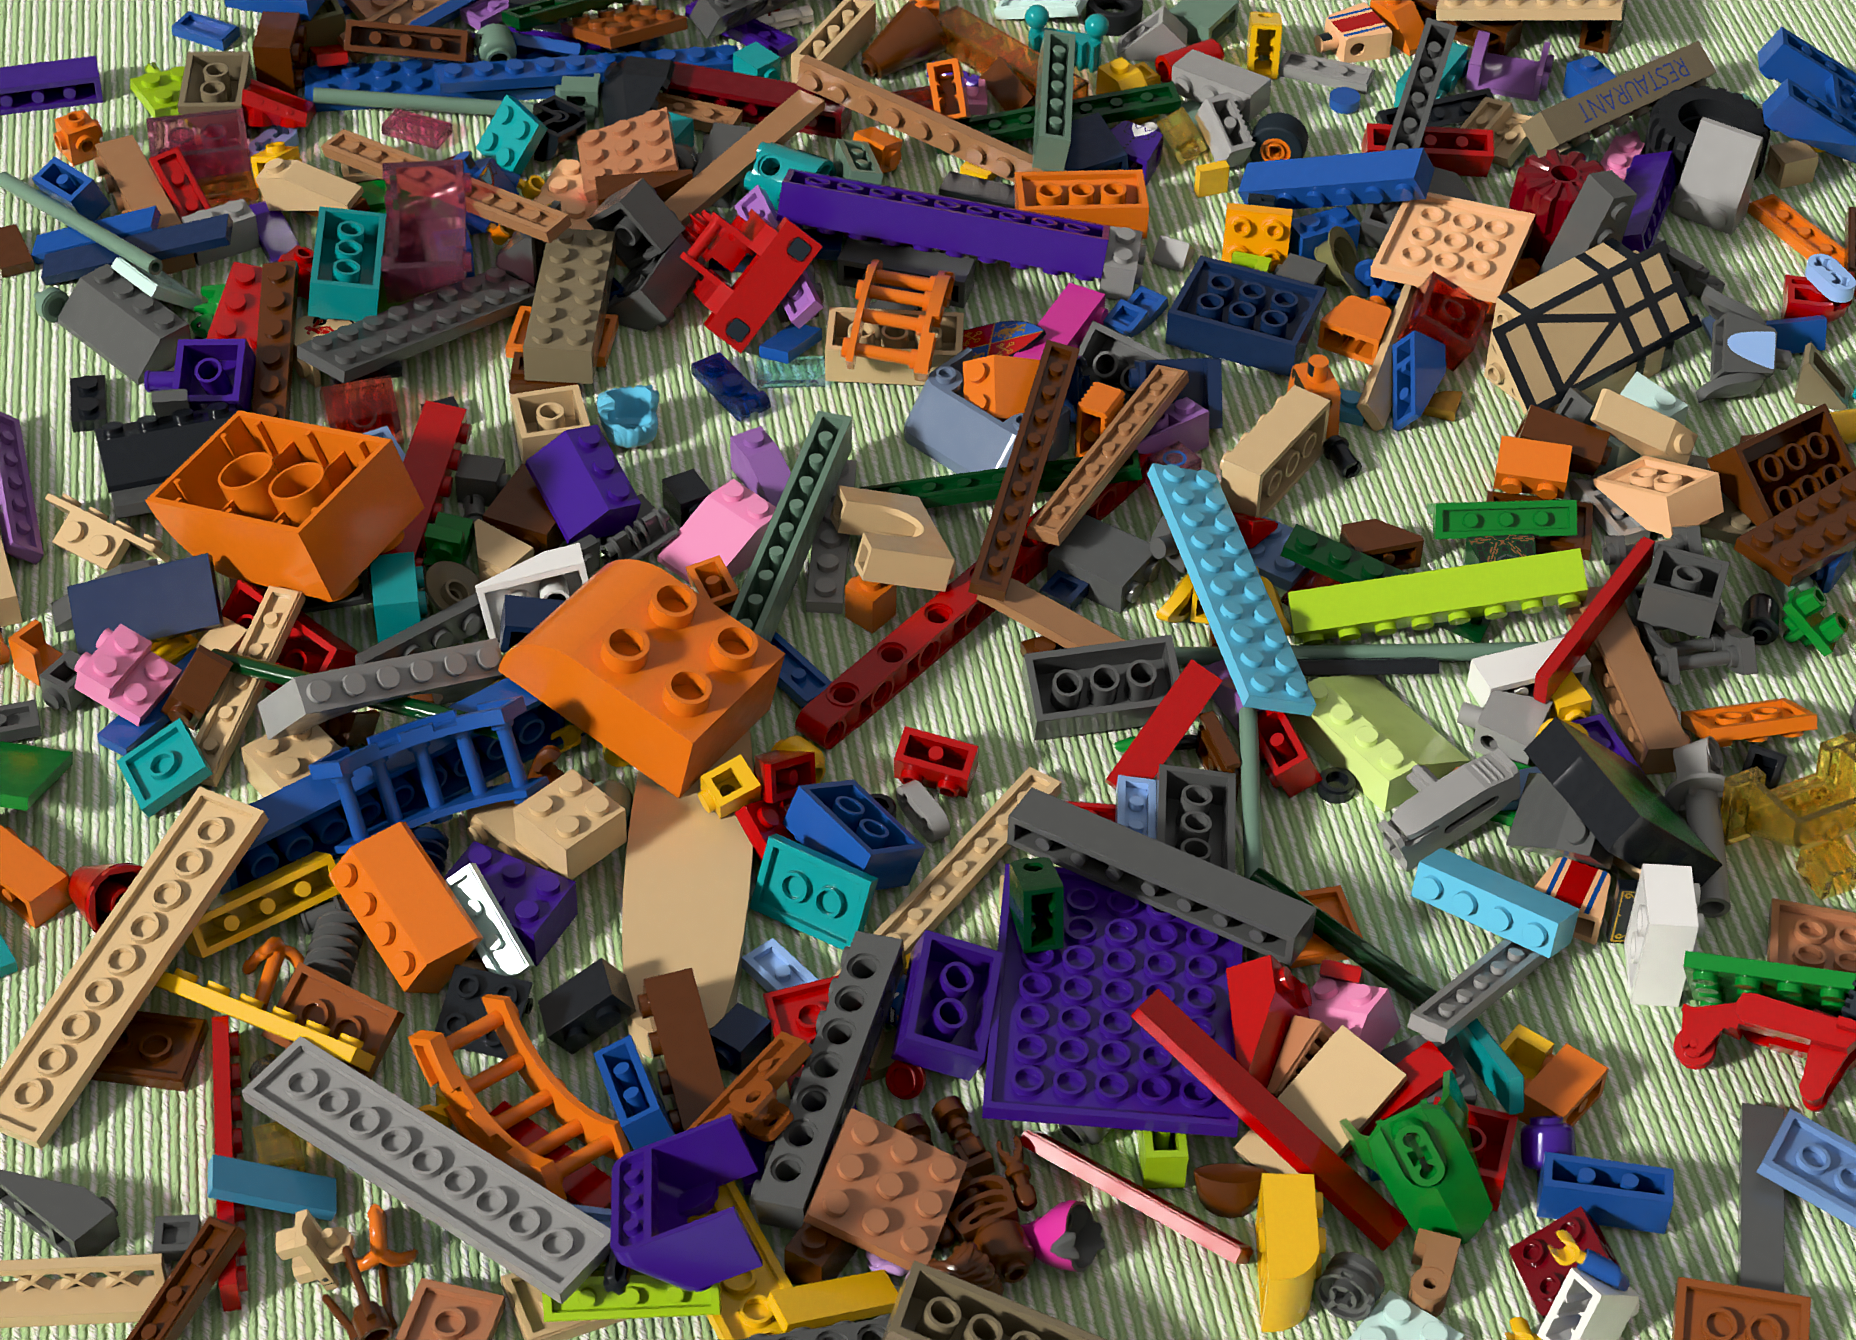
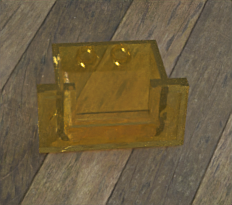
(1798, 812)

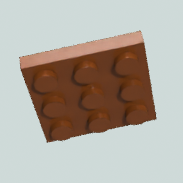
(624, 25)

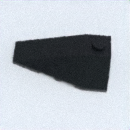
(633, 86)

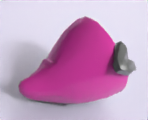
(1066, 1236)

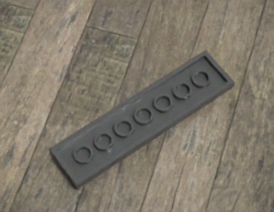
(417, 325)

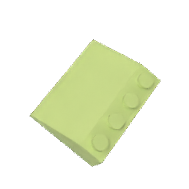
(1373, 737)

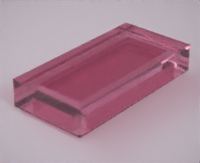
(416, 128)

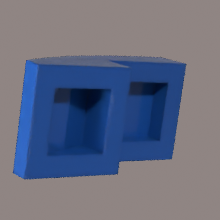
(1137, 312)

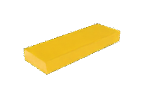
(833, 1301)

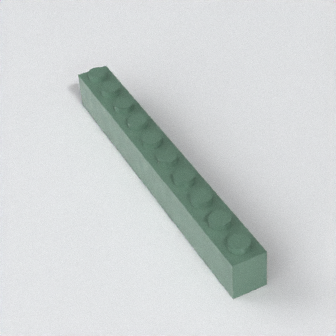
(794, 524)

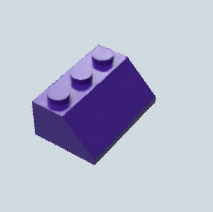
(584, 485)

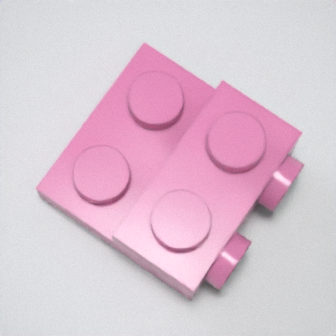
(125, 674)

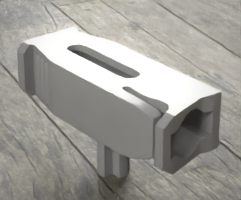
(1449, 806)

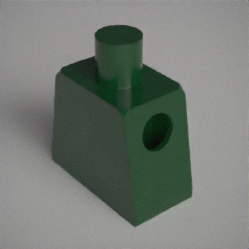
(1037, 887)

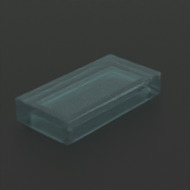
(801, 372)

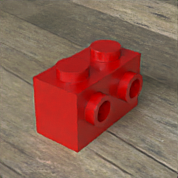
(1285, 753)
(936, 762)

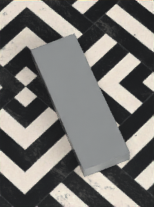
(1325, 71)

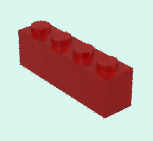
(1452, 149)

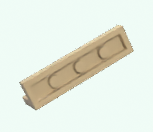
(78, 1296)

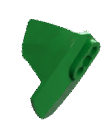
(1445, 1186)

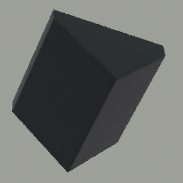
(1769, 761)

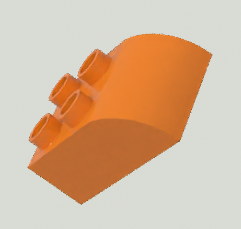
(289, 503)
(649, 671)

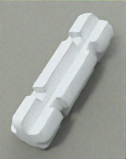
(788, 17)

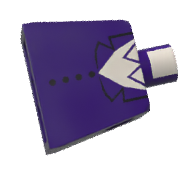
(1142, 146)

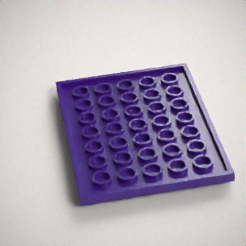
(1065, 1024)

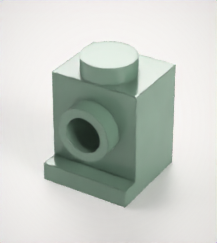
(581, 91)

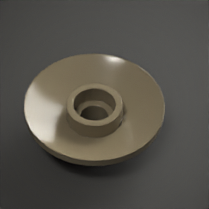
(449, 583)

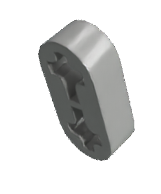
(923, 811)

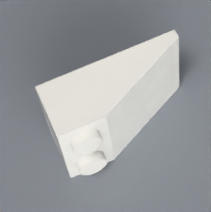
(547, 575)

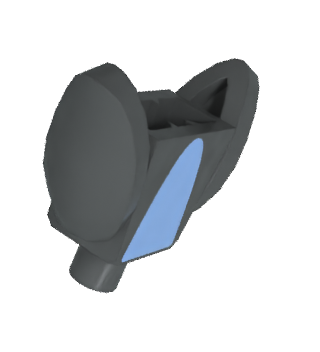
(1741, 350)

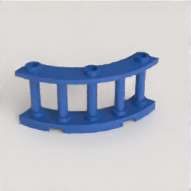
(416, 738)

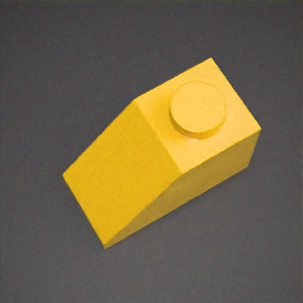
(1119, 76)

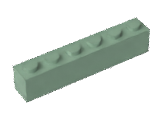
(1053, 101)

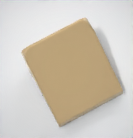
(224, 638)

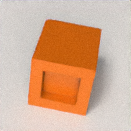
(31, 652)

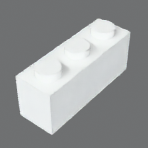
(1516, 670)

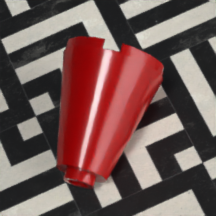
(99, 889)

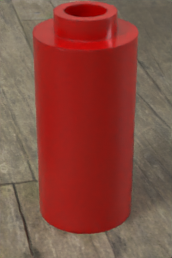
(1164, 62)

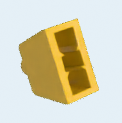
(1264, 39)

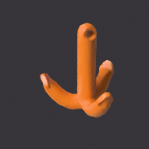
(275, 952)
(379, 1249)

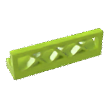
(643, 1299)

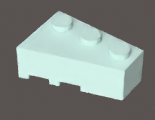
(1652, 396)

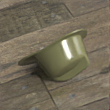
(1341, 259)

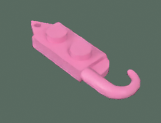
(1621, 153)

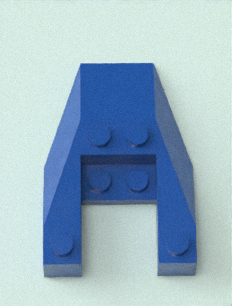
(1814, 95)

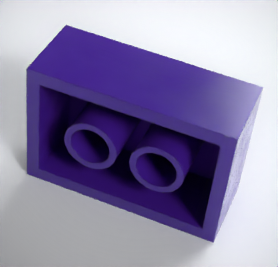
(532, 898)
(947, 1005)

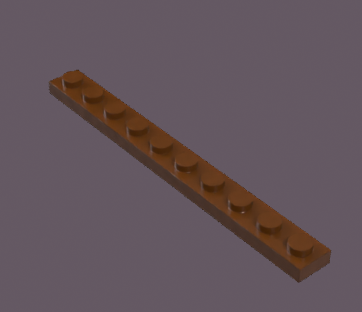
(1024, 471)

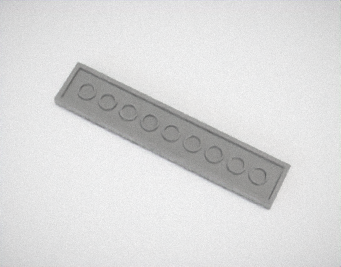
(431, 1169)

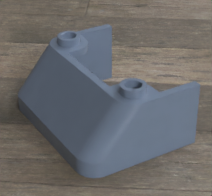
(962, 433)

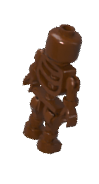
(983, 1203)

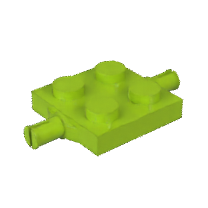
(159, 89)

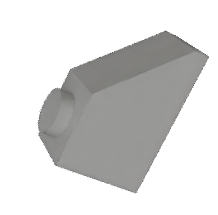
(1153, 37)

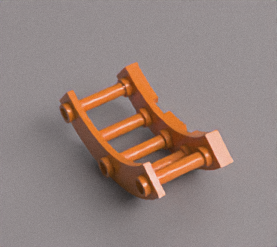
(936, 298)
(488, 1132)

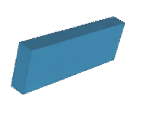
(271, 1187)

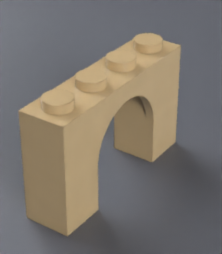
(897, 538)

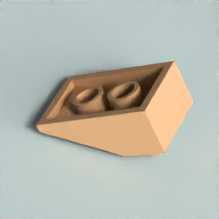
(1663, 493)

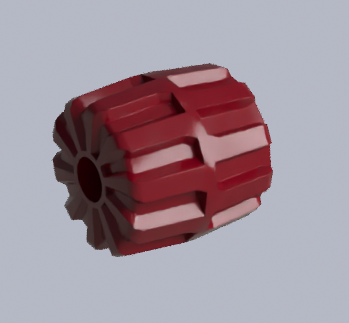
(1549, 190)

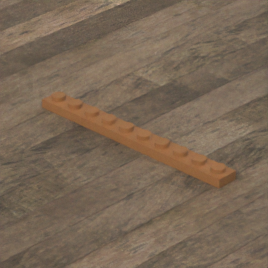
(913, 119)
(484, 201)

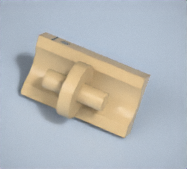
(313, 1249)

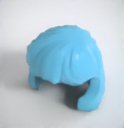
(629, 415)

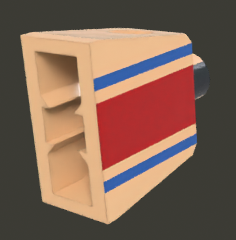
(1355, 35)
(1581, 887)

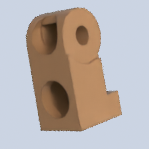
(1437, 1258)

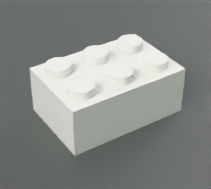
(1659, 933)

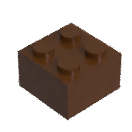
(280, 51)

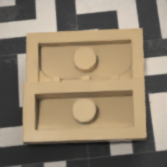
(1506, 126)

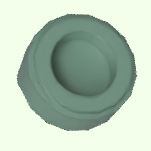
(50, 303)

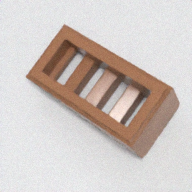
(1300, 1045)

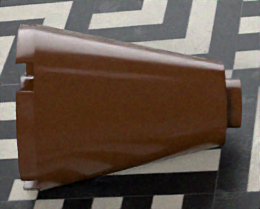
(905, 41)

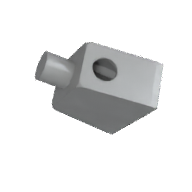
(1505, 723)

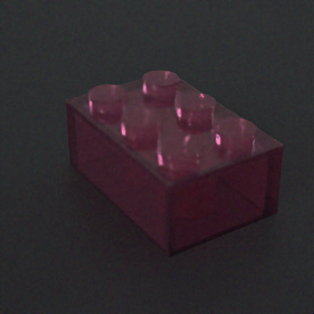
(210, 141)

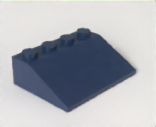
(1244, 315)

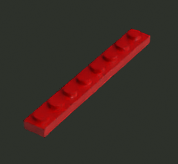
(229, 1143)

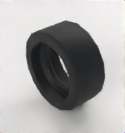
(1118, 21)

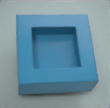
(1348, 408)

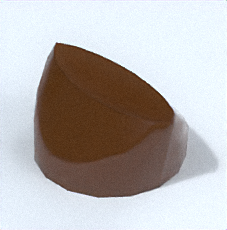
(1228, 1188)

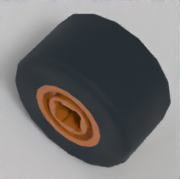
(1278, 138)

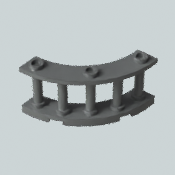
(1726, 642)

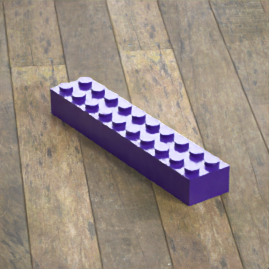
(944, 224)

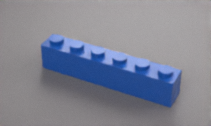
(1341, 179)

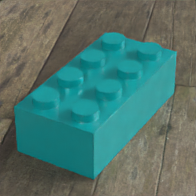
(346, 264)

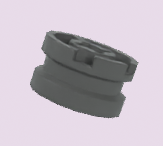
(1350, 1286)

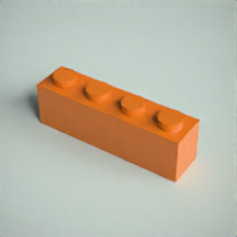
(29, 881)

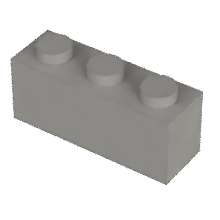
(1204, 76)

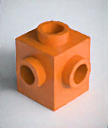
(77, 136)

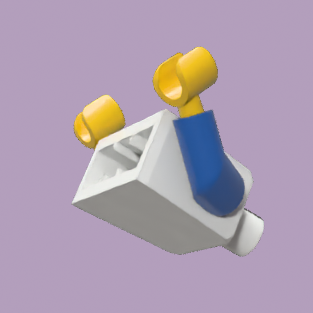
(1591, 1302)

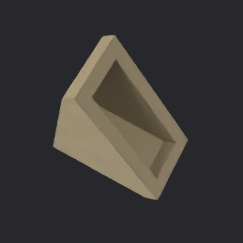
(1820, 382)

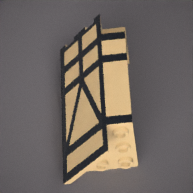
(1588, 325)

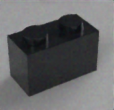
(586, 1006)

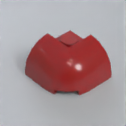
(1805, 300)

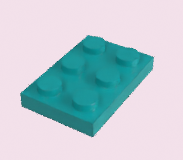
(812, 892)

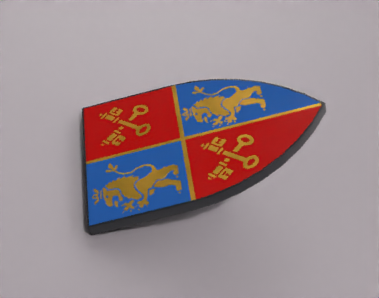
(1002, 338)

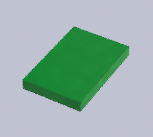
(29, 773)

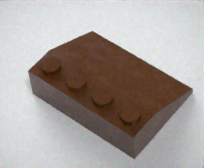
(1783, 464)

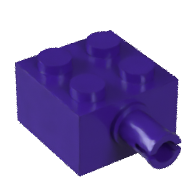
(210, 372)

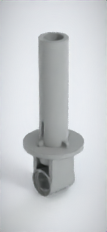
(1698, 798)

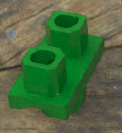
(1808, 624)

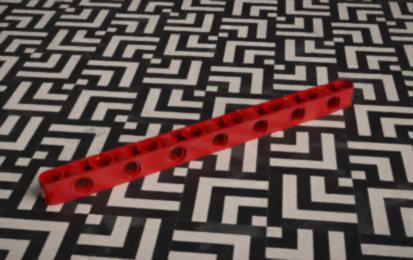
(926, 638)

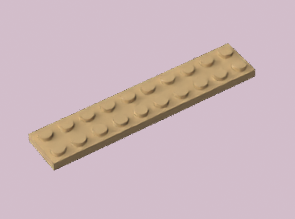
(123, 964)

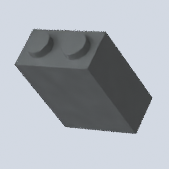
(1108, 560)

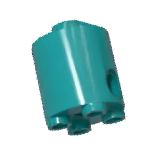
(773, 164)

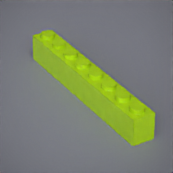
(1438, 597)

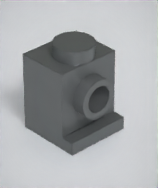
(59, 683)

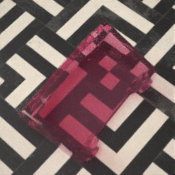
(424, 227)

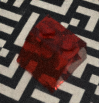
(362, 406)

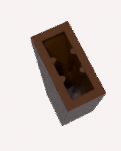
(1587, 442)

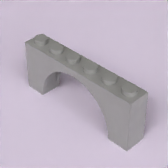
(318, 697)

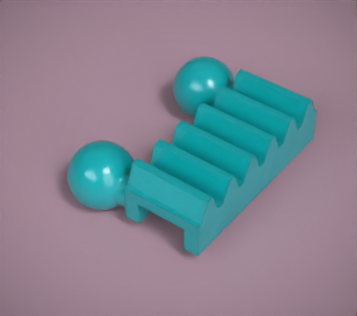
(1086, 45)

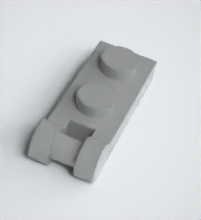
(1606, 512)

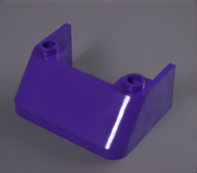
(665, 1185)

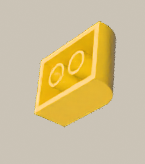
(1287, 1248)

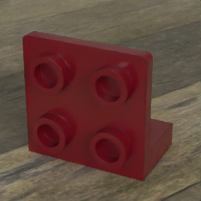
(1538, 1266)

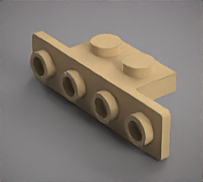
(95, 539)

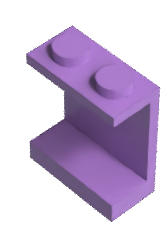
(1507, 74)

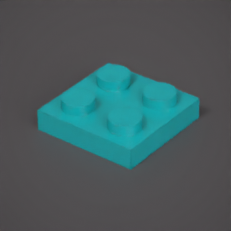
(512, 136)
(164, 767)

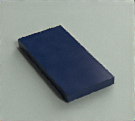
(151, 601)

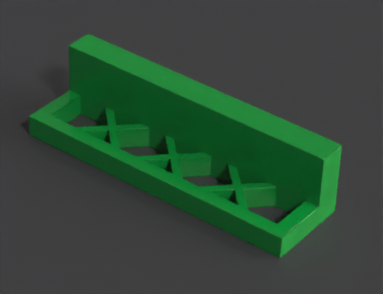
(1497, 518)

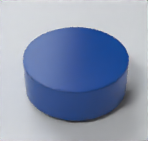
(1344, 100)

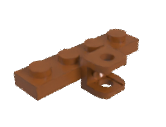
(753, 1092)

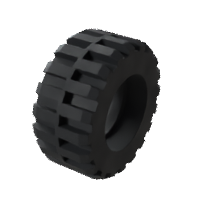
(1678, 116)

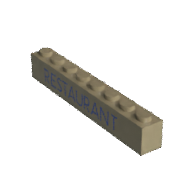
(1617, 100)

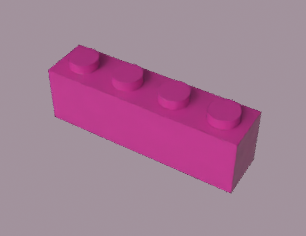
(1069, 319)

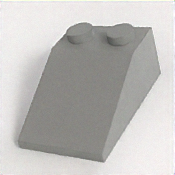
(1718, 176)

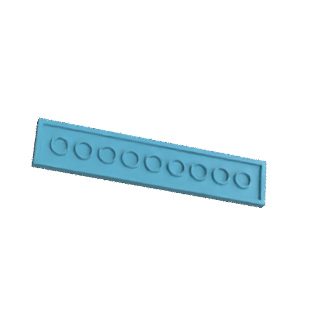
(1231, 591)

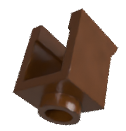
(352, 727)

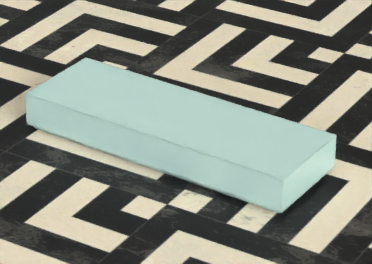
(500, 946)

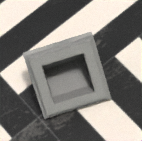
(1172, 253)

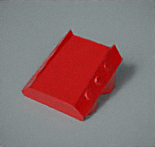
(270, 106)

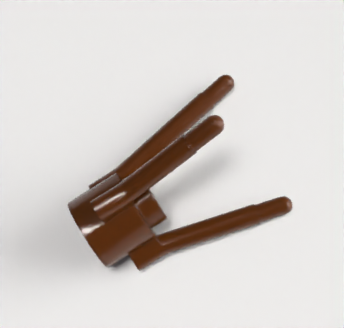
(369, 1318)

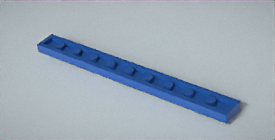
(549, 71)

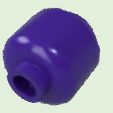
(1543, 1136)

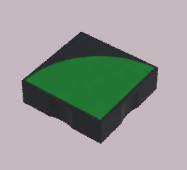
(1618, 802)

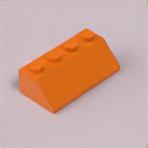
(1090, 196)
(406, 908)

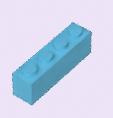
(1495, 902)

